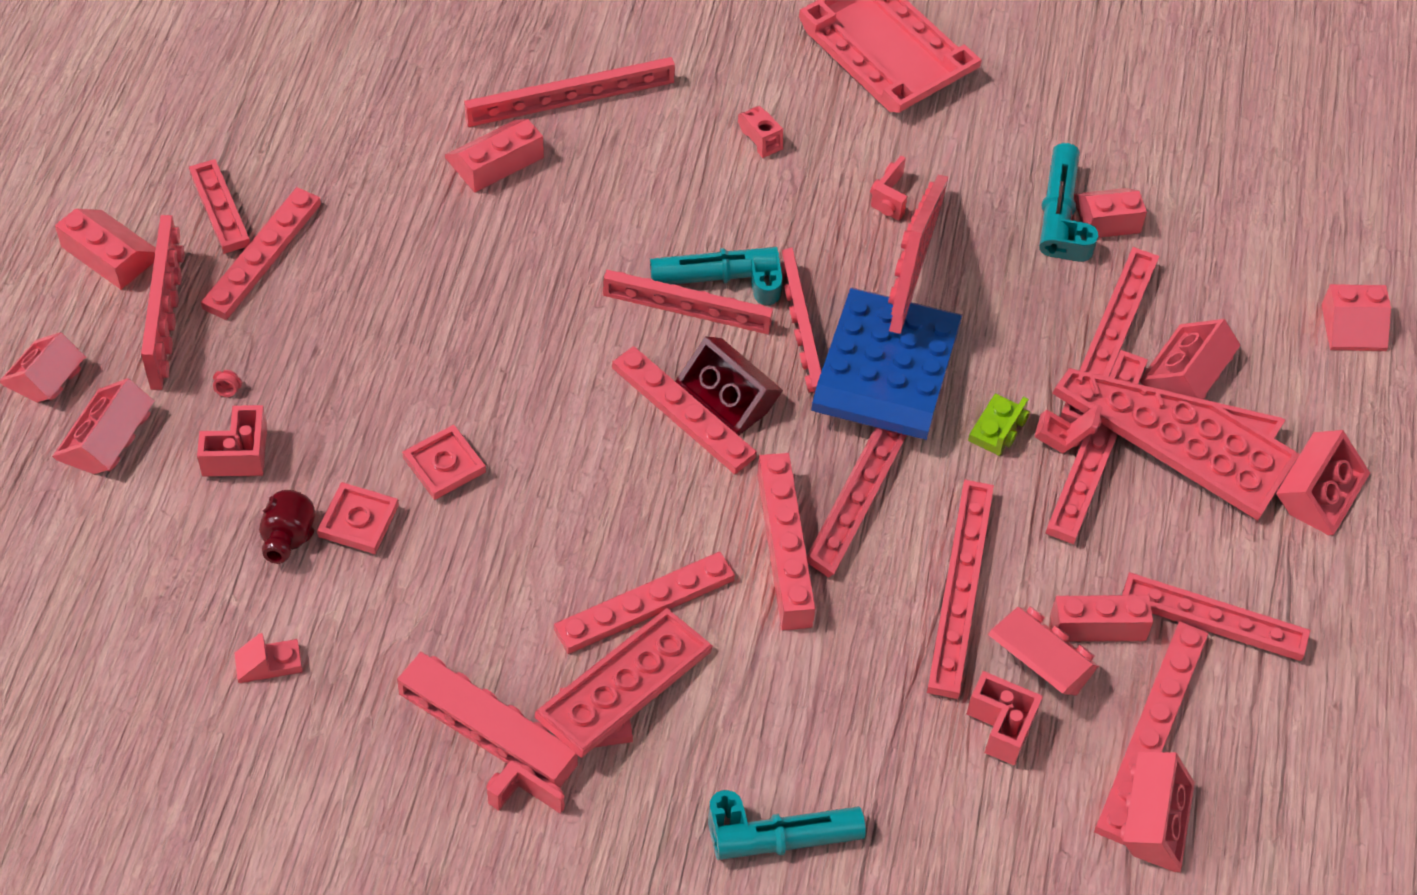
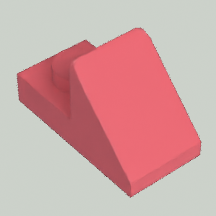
(265, 661)

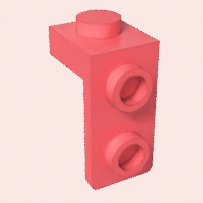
(884, 197)
(1064, 435)
(503, 785)

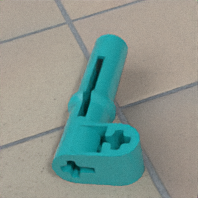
(1059, 228)
(725, 266)
(777, 833)

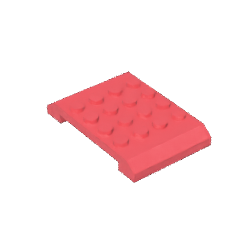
(888, 48)

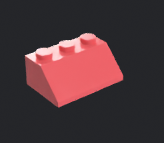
(497, 154)
(105, 245)
(1192, 358)
(105, 427)
(1324, 481)
(1045, 650)
(1158, 809)

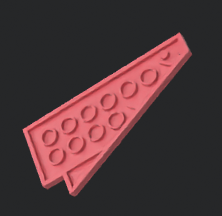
(915, 246)
(1205, 440)

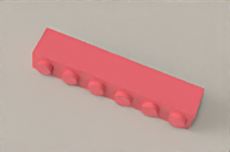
(785, 542)
(485, 720)

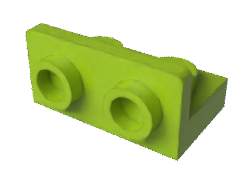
(998, 424)

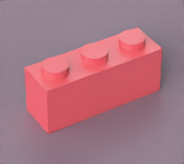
(1103, 617)

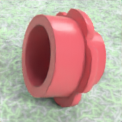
(226, 383)

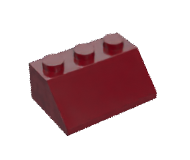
(728, 384)

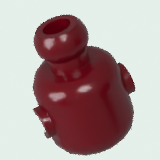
(286, 524)

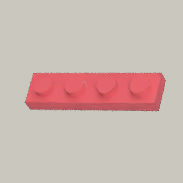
(219, 206)

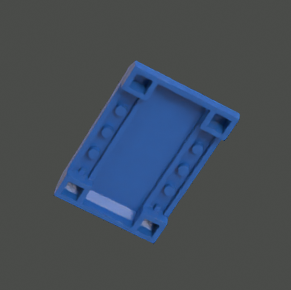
(882, 374)

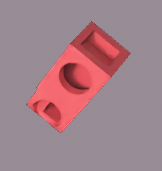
(762, 130)

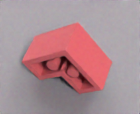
(238, 450)
(1008, 710)

